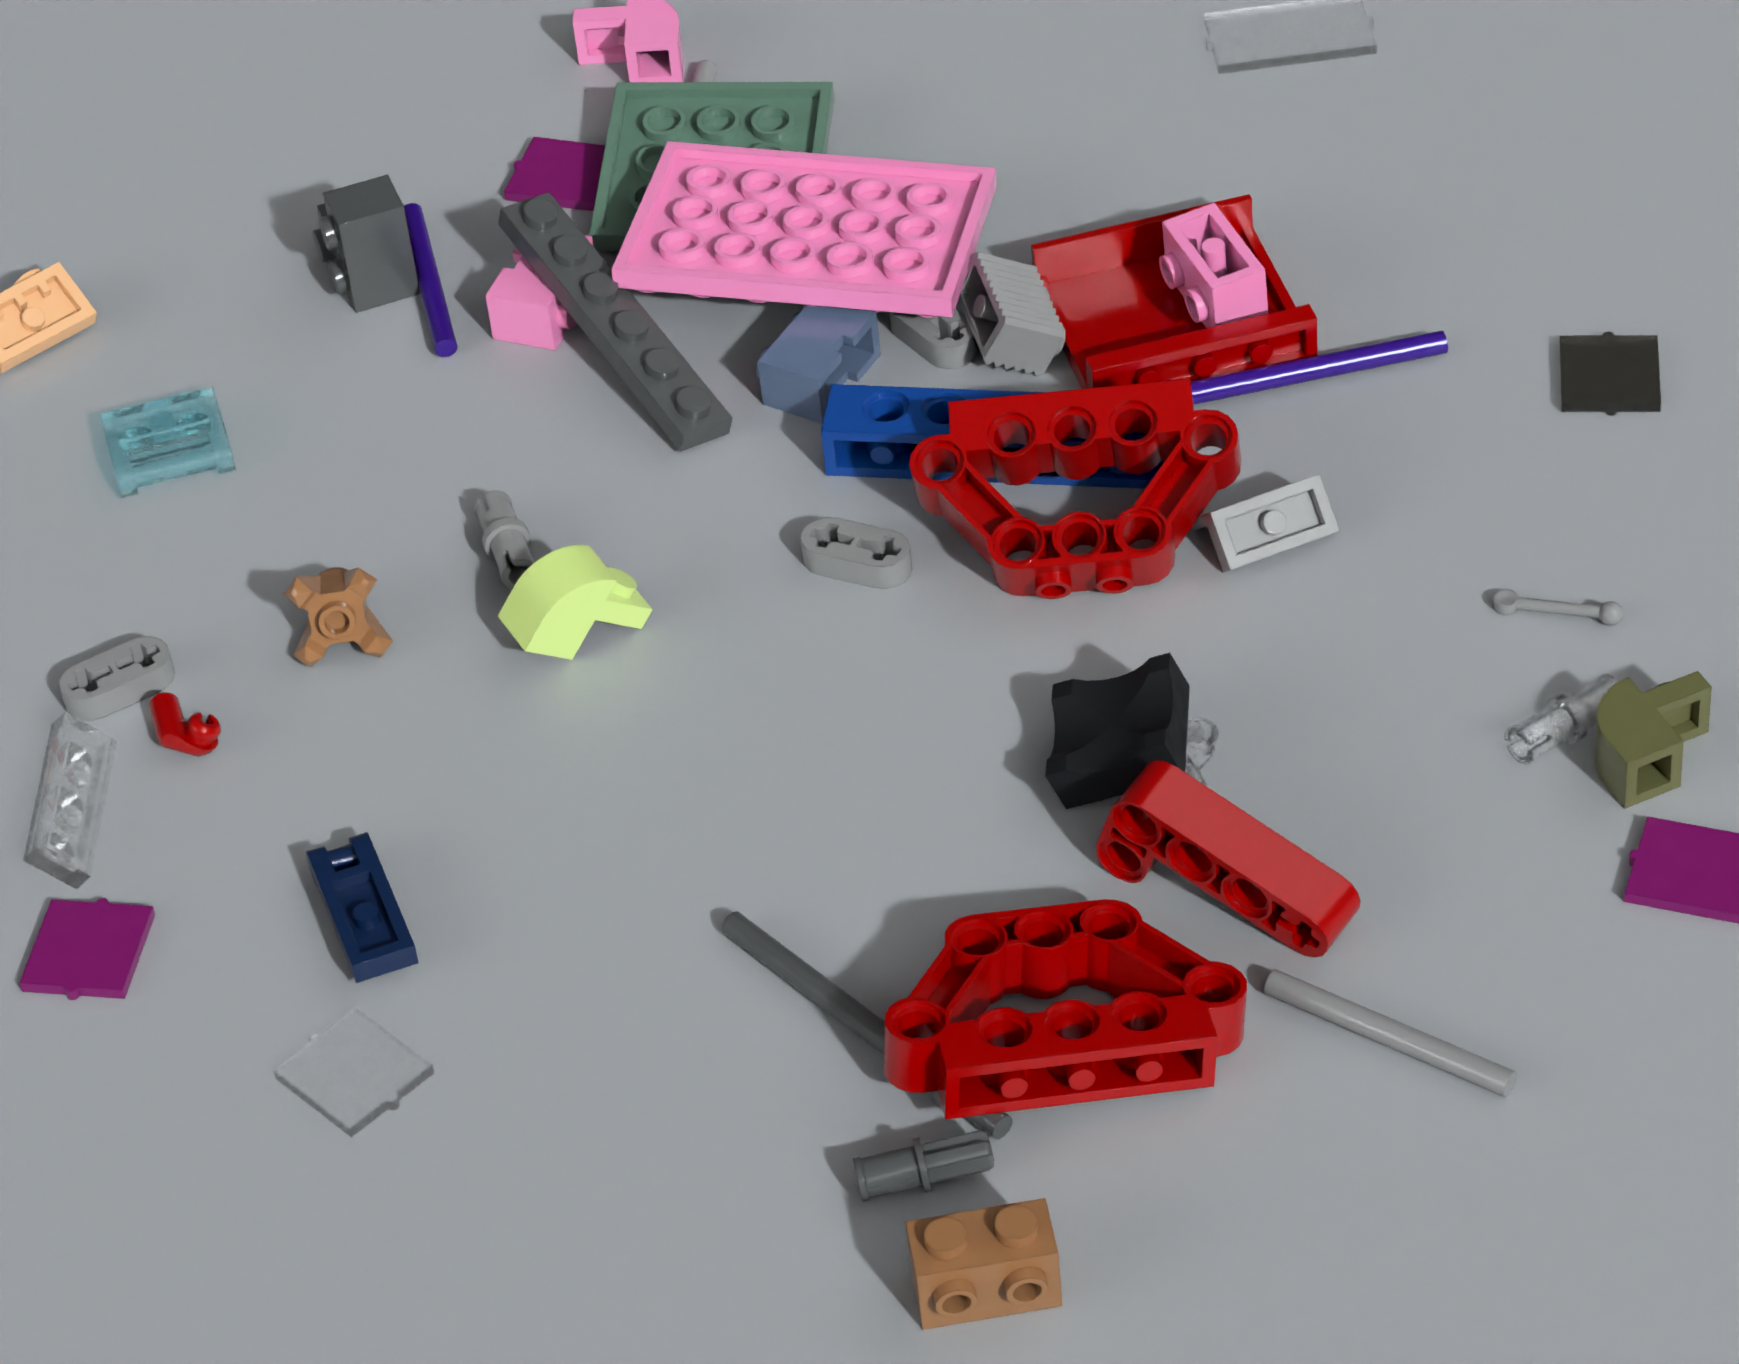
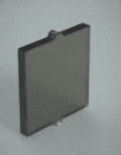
(1609, 373)

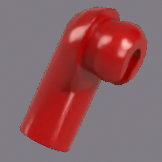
(177, 734)

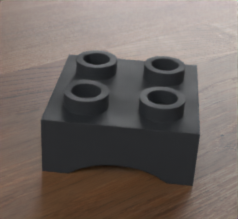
(1115, 729)

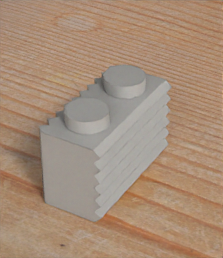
(1011, 314)

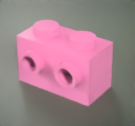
(1212, 268)

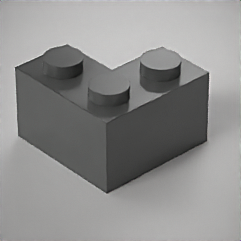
(367, 243)

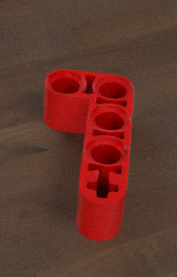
(1228, 856)

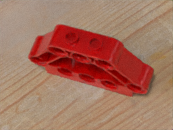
(1043, 424)
(1154, 1037)

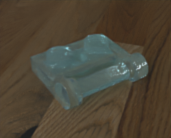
(162, 429)

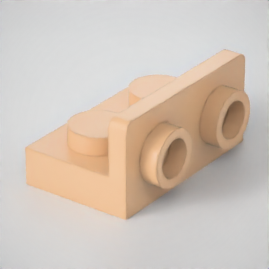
(40, 313)

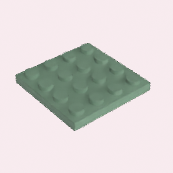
(711, 113)

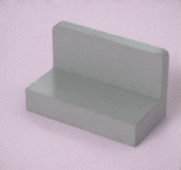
(1270, 523)

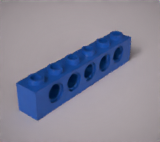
(878, 427)

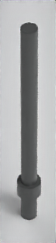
(830, 998)

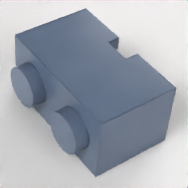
(813, 353)

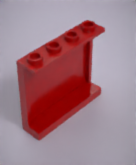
(1137, 330)

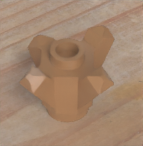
(336, 613)

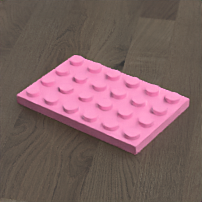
(806, 229)

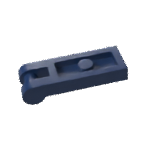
(362, 908)

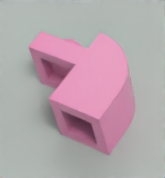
(641, 34)

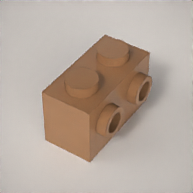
(984, 1263)

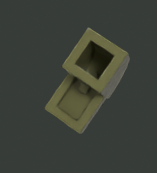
(1645, 733)

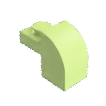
(564, 596)

